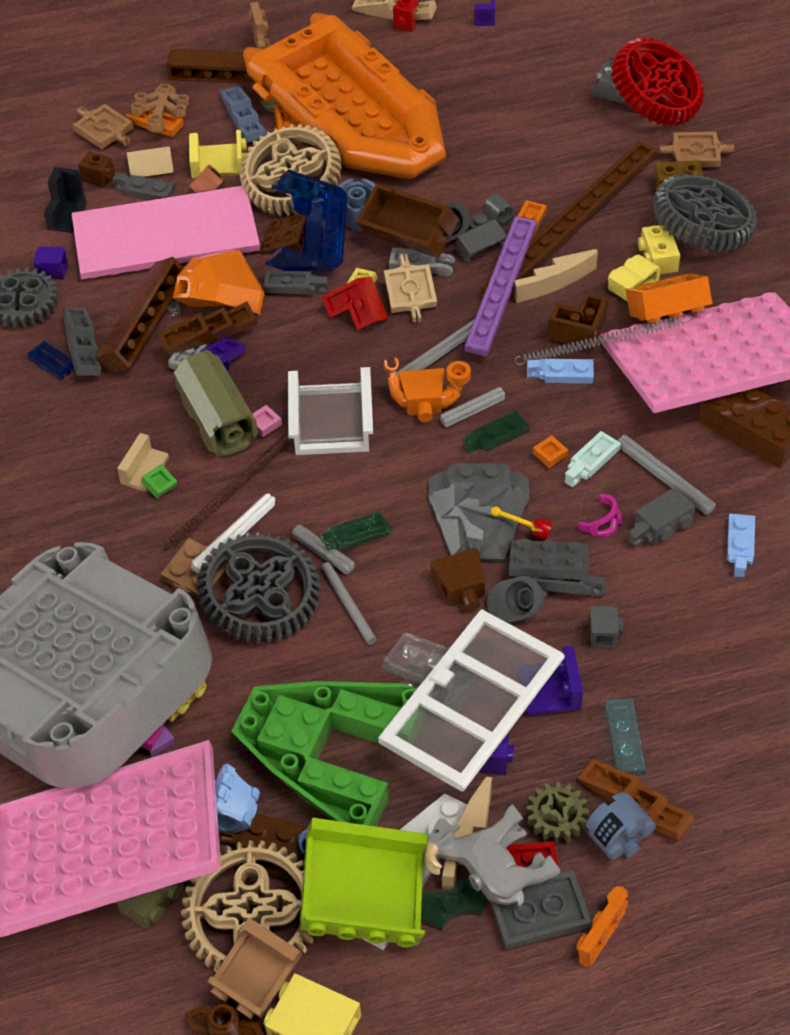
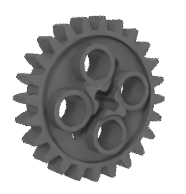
(35, 300)

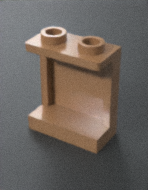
(254, 969)

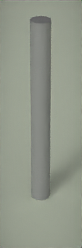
(349, 604)

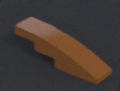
(609, 781)

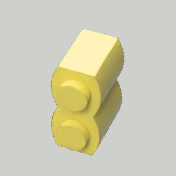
(633, 273)

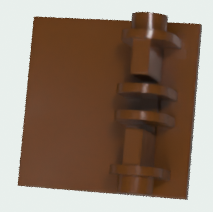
(284, 233)

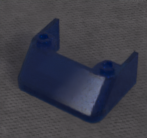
(324, 226)

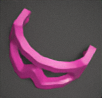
(592, 528)

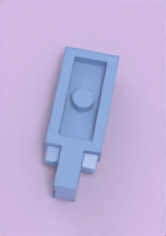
(562, 370)
(740, 542)

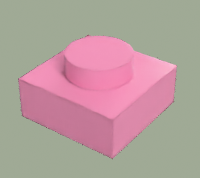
(266, 420)

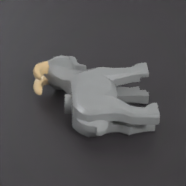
(488, 859)

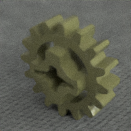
(549, 820)

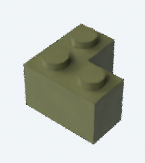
(150, 906)

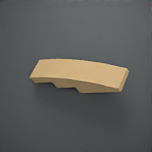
(384, 8)
(560, 274)
(472, 820)

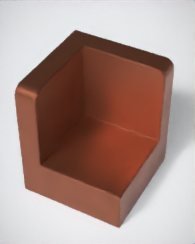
(208, 180)

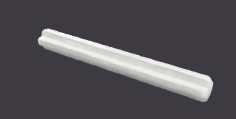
(239, 527)

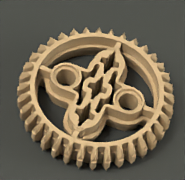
(285, 156)
(242, 898)

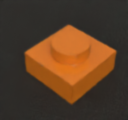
(550, 451)

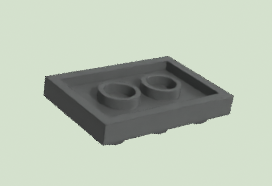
(549, 559)
(547, 912)

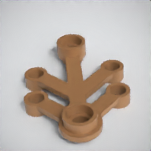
(163, 94)

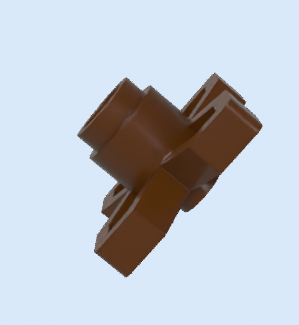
(221, 1020)

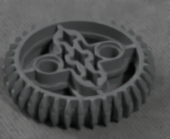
(704, 212)
(258, 587)

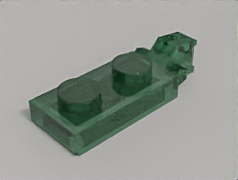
(496, 433)

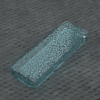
(625, 736)

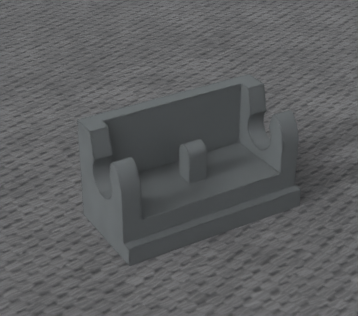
(479, 239)

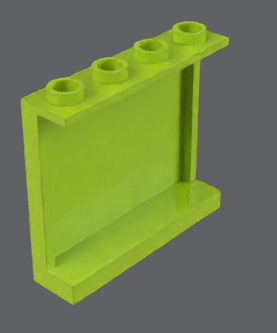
(363, 882)

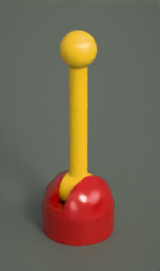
(540, 527)

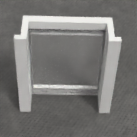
(330, 416)

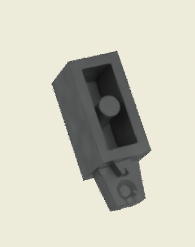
(662, 518)

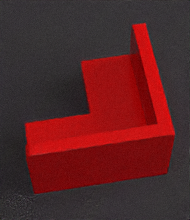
(360, 299)

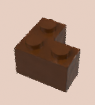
(577, 324)

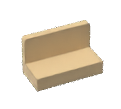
(150, 162)
(140, 461)

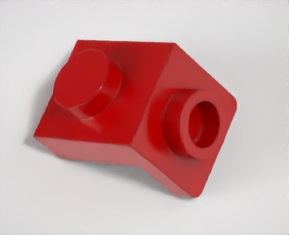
(405, 14)

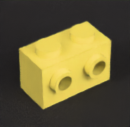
(659, 248)

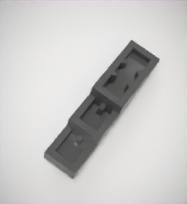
(81, 341)

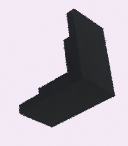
(66, 198)

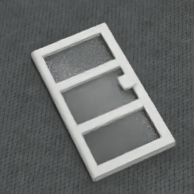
(471, 700)

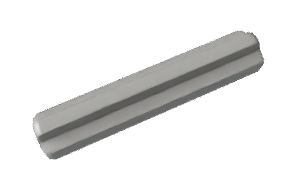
(472, 407)
(314, 543)

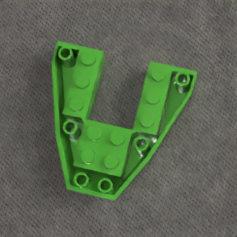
(291, 725)

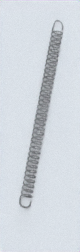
(607, 341)

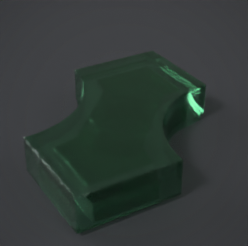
(442, 907)

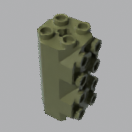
(215, 403)

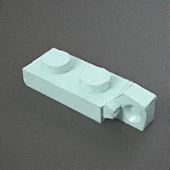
(591, 458)

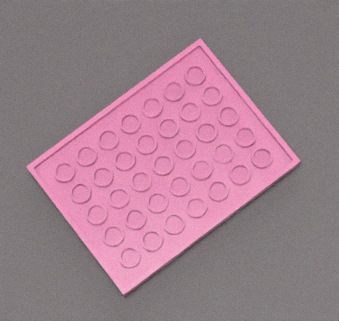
(710, 356)
(108, 839)

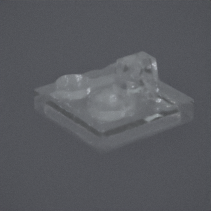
(413, 658)

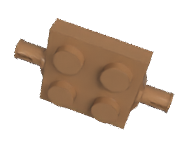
(260, 26)
(103, 126)
(697, 146)
(179, 571)

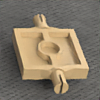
(410, 288)

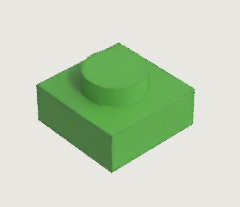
(159, 481)

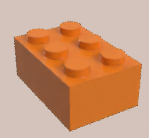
(669, 297)

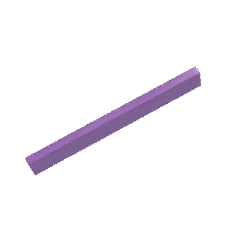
(500, 286)

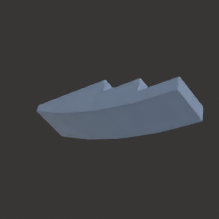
(242, 113)

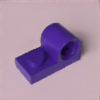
(226, 350)

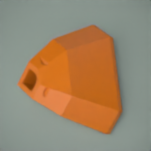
(219, 281)

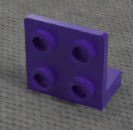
(562, 690)

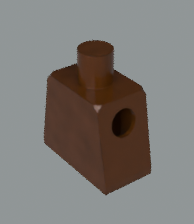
(460, 578)

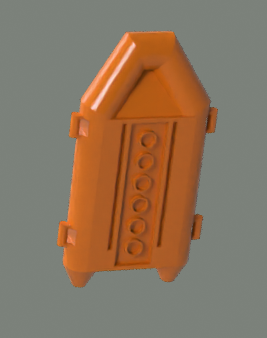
(354, 95)

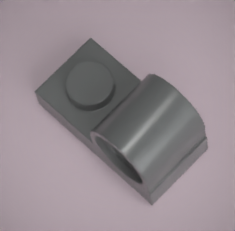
(495, 208)

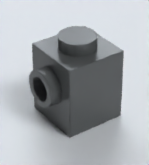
(604, 627)

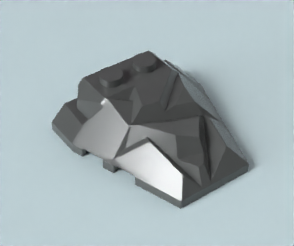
(464, 504)

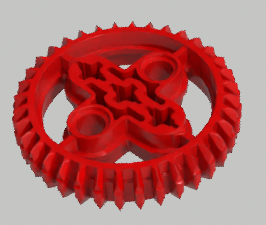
(657, 81)

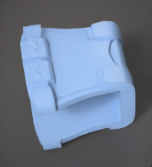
(234, 801)

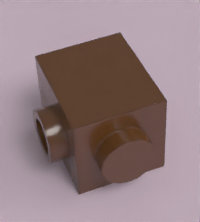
(96, 169)

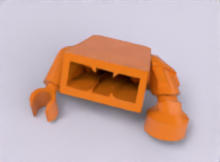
(423, 390)

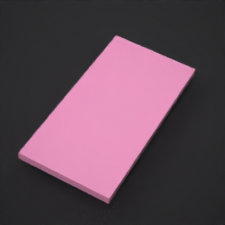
(152, 230)

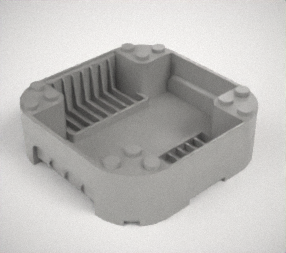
(91, 664)

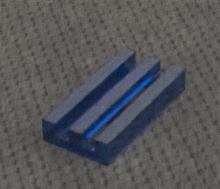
(48, 362)

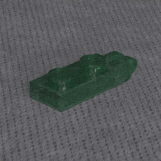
(356, 531)

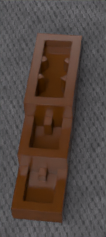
(208, 329)

